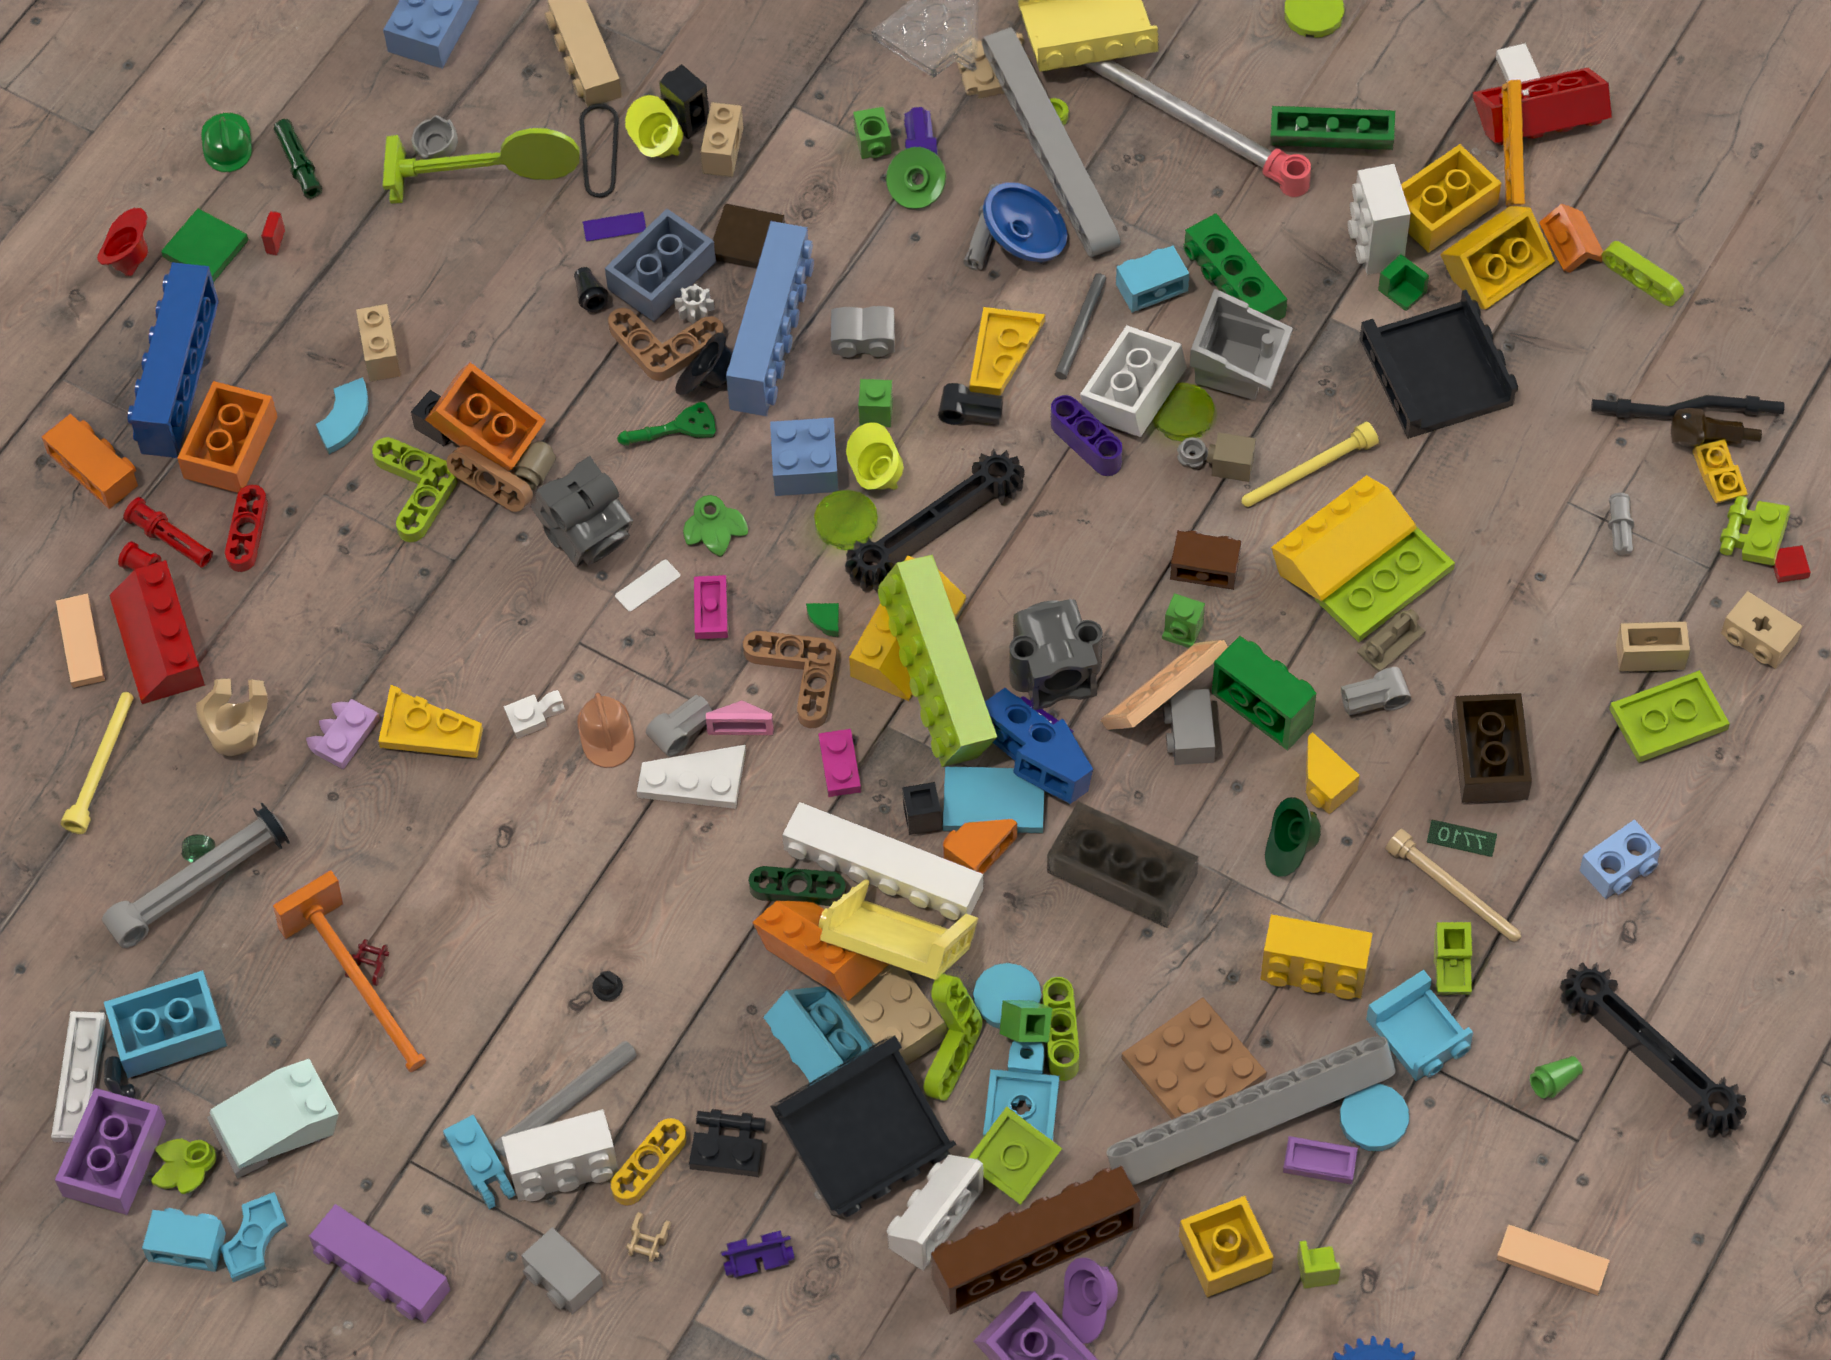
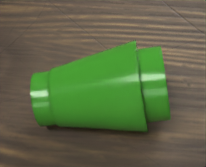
(1555, 1076)

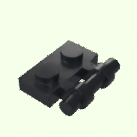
(727, 1153)

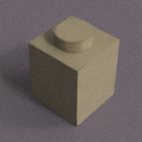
(1232, 456)

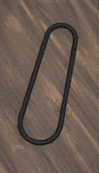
(614, 150)

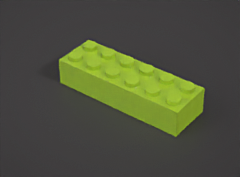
(936, 661)

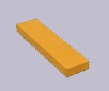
(1513, 143)

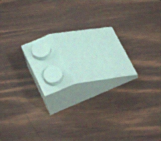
(276, 1114)

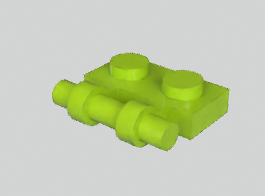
(1765, 530)

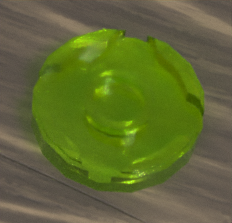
(1185, 412)
(845, 518)

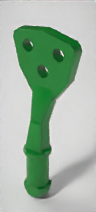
(680, 424)

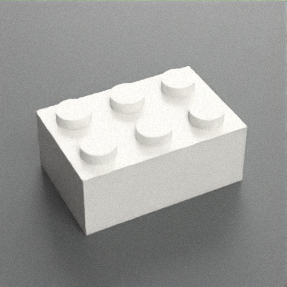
(1378, 217)
(1134, 380)
(560, 1156)

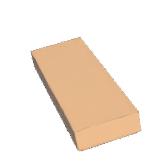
(80, 640)
(1553, 1259)

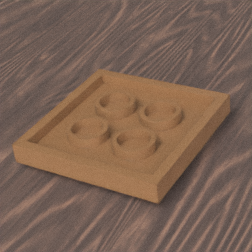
(1192, 1061)

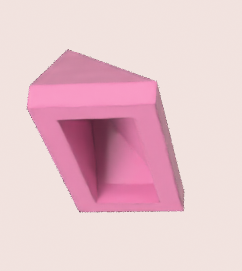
(739, 719)

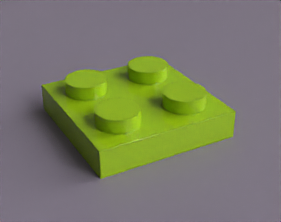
(1015, 1155)

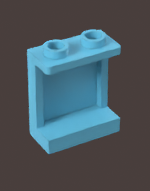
(1418, 1027)

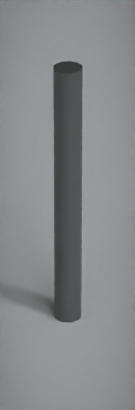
(1080, 326)

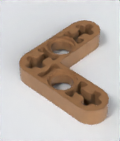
(656, 350)
(811, 667)

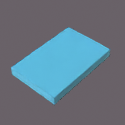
(989, 795)

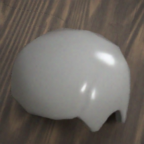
(435, 138)

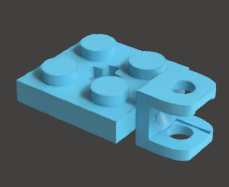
(1027, 1083)

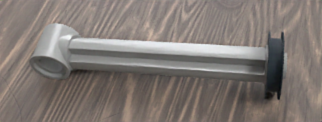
(130, 921)

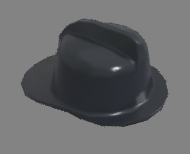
(708, 367)

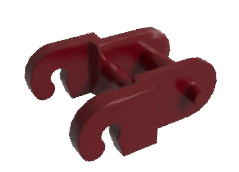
(381, 952)

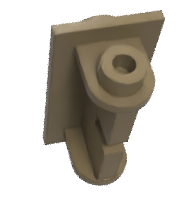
(1392, 640)

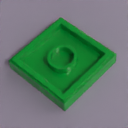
(205, 242)

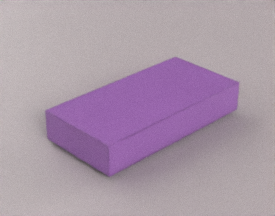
(1320, 1160)

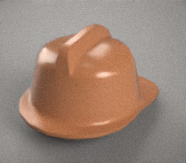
(605, 731)

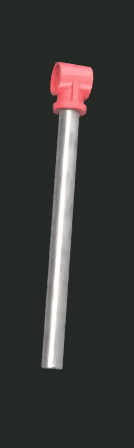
(1275, 164)

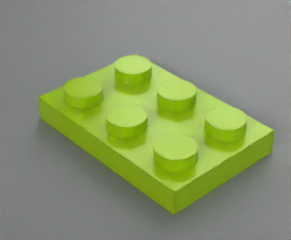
(1669, 716)

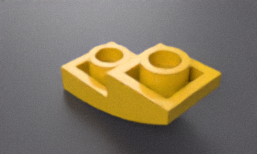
(1719, 472)

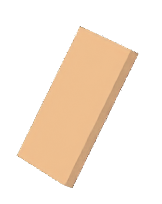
(1164, 685)

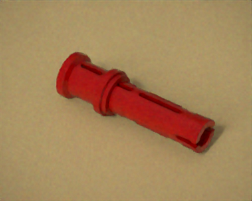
(158, 526)

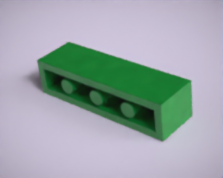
(1332, 127)

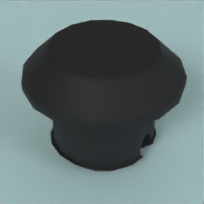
(607, 986)

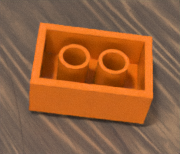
(485, 417)
(227, 437)

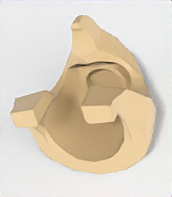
(230, 726)

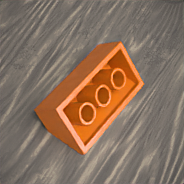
(794, 936)

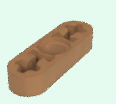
(476, 480)

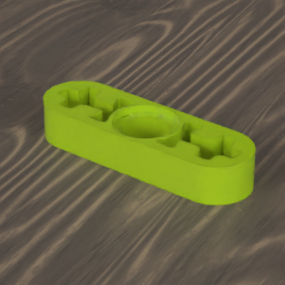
(1642, 273)

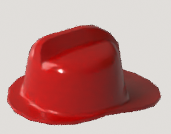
(124, 243)

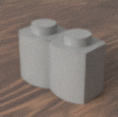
(863, 331)

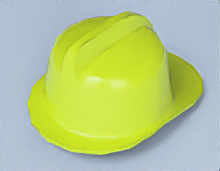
(653, 127)
(874, 457)

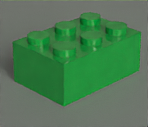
(1264, 692)

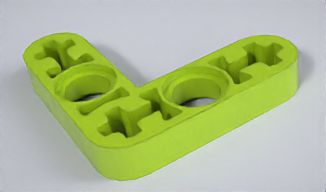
(425, 478)
(964, 1029)

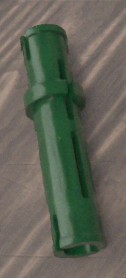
(301, 167)

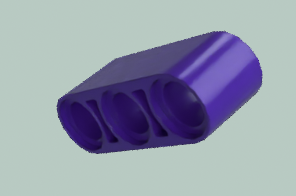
(1088, 448)

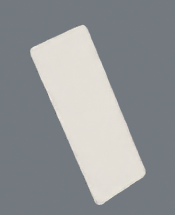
(647, 585)

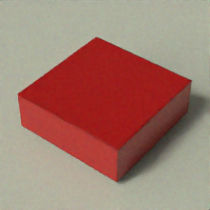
(273, 233)
(1791, 564)

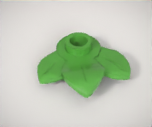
(714, 529)

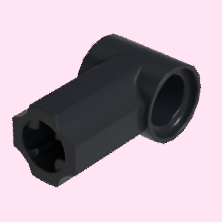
(961, 404)

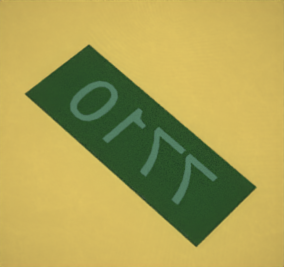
(1462, 838)

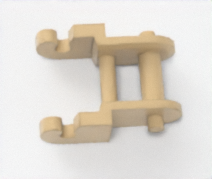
(659, 1239)

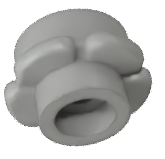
(1192, 445)

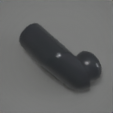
(113, 1080)

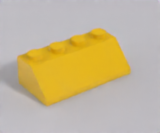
(1342, 538)
(876, 654)

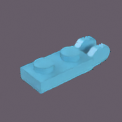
(477, 1158)

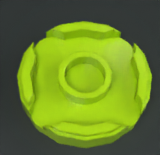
(1314, 16)

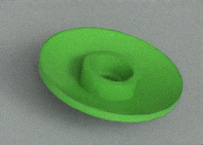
(902, 176)

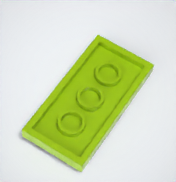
(1388, 585)

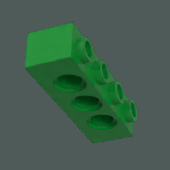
(1233, 258)

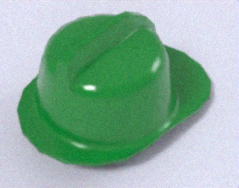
(226, 142)

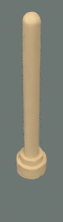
(1403, 846)

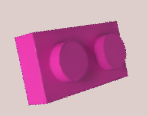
(710, 607)
(839, 762)

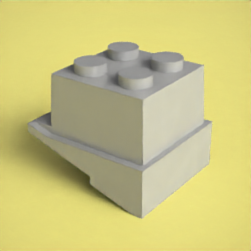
(1237, 347)

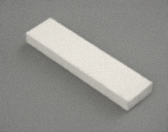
(78, 1072)

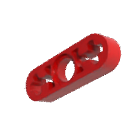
(251, 540)

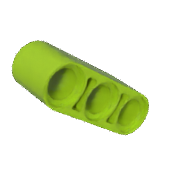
(1066, 1042)

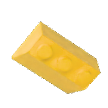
(1498, 256)

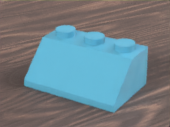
(815, 1030)

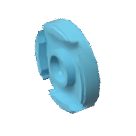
(1003, 983)
(1374, 1117)

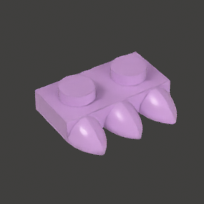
(344, 734)

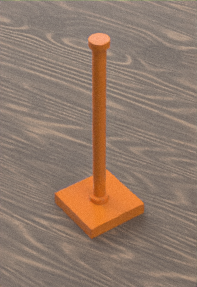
(310, 906)

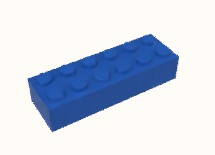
(173, 360)

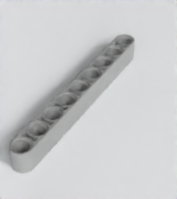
(1051, 142)
(1253, 1110)

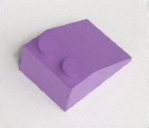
(1030, 1332)

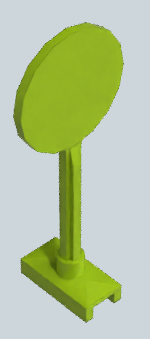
(528, 153)

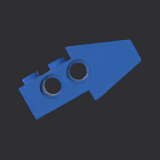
(1041, 751)

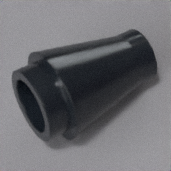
(591, 293)

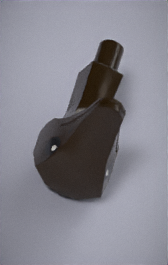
(1691, 427)

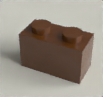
(1205, 559)

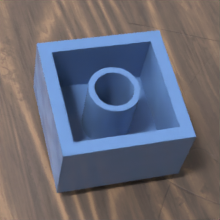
(804, 456)

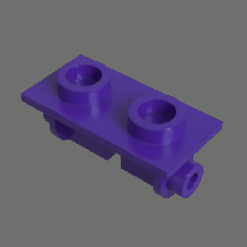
(743, 1256)

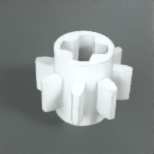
(694, 303)

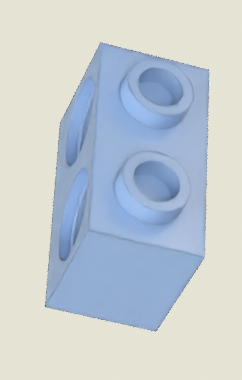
(1615, 854)

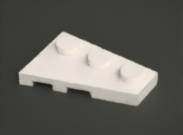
(695, 778)

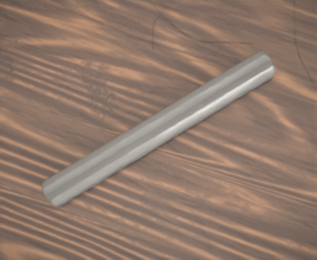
(574, 1091)

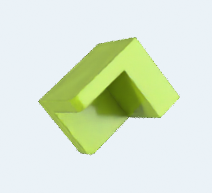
(1317, 1266)

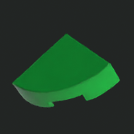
(824, 617)

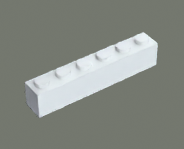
(883, 861)

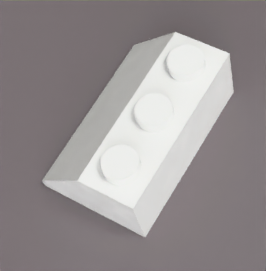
(936, 1209)

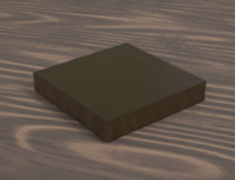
(742, 234)

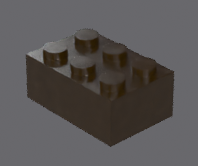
(1491, 747)

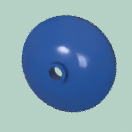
(1024, 222)

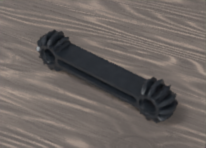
(935, 518)
(1653, 1049)

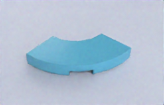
(346, 416)

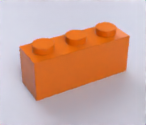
(90, 460)

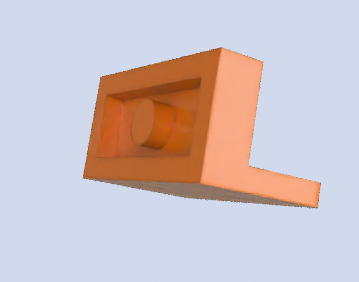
(1570, 237)

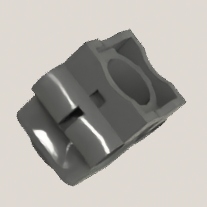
(583, 513)
(1054, 653)

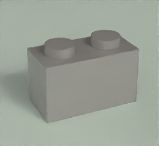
(1191, 727)
(561, 1271)

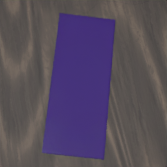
(614, 226)

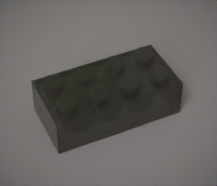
(1122, 864)

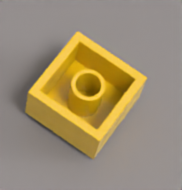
(1226, 1246)

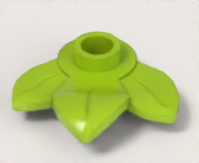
(183, 1164)

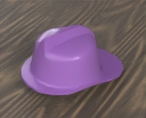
(1087, 1298)

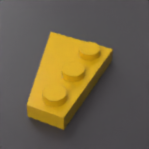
(1001, 347)
(422, 727)

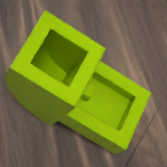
(1453, 958)

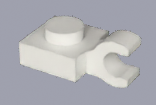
(529, 715)

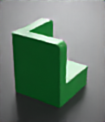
(1403, 282)

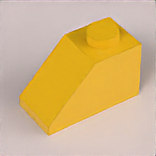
(1328, 776)

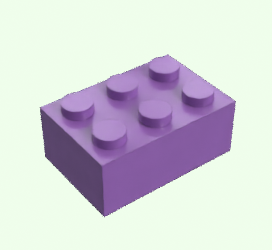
(110, 1151)

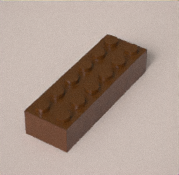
(1035, 1239)

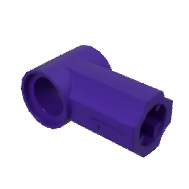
(919, 129)

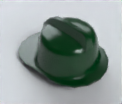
(1291, 836)

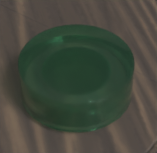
(196, 846)

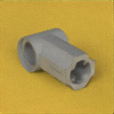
(1384, 690)
(673, 730)

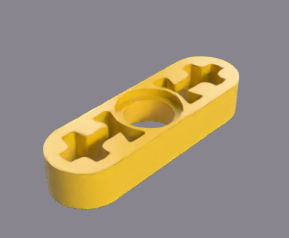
(625, 1173)

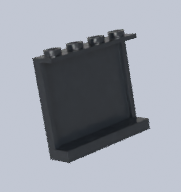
(1439, 367)
(862, 1127)

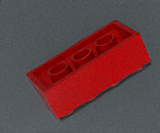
(1551, 104)
(155, 634)

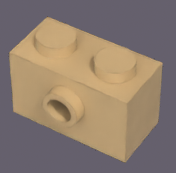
(1652, 646)

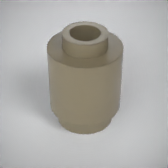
(535, 464)

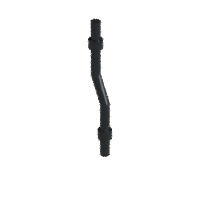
(1750, 405)

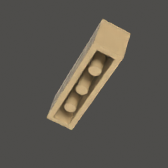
(584, 51)

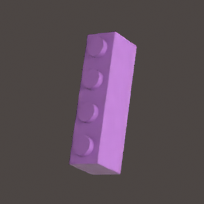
(379, 1264)

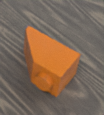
(979, 843)

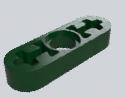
(787, 875)

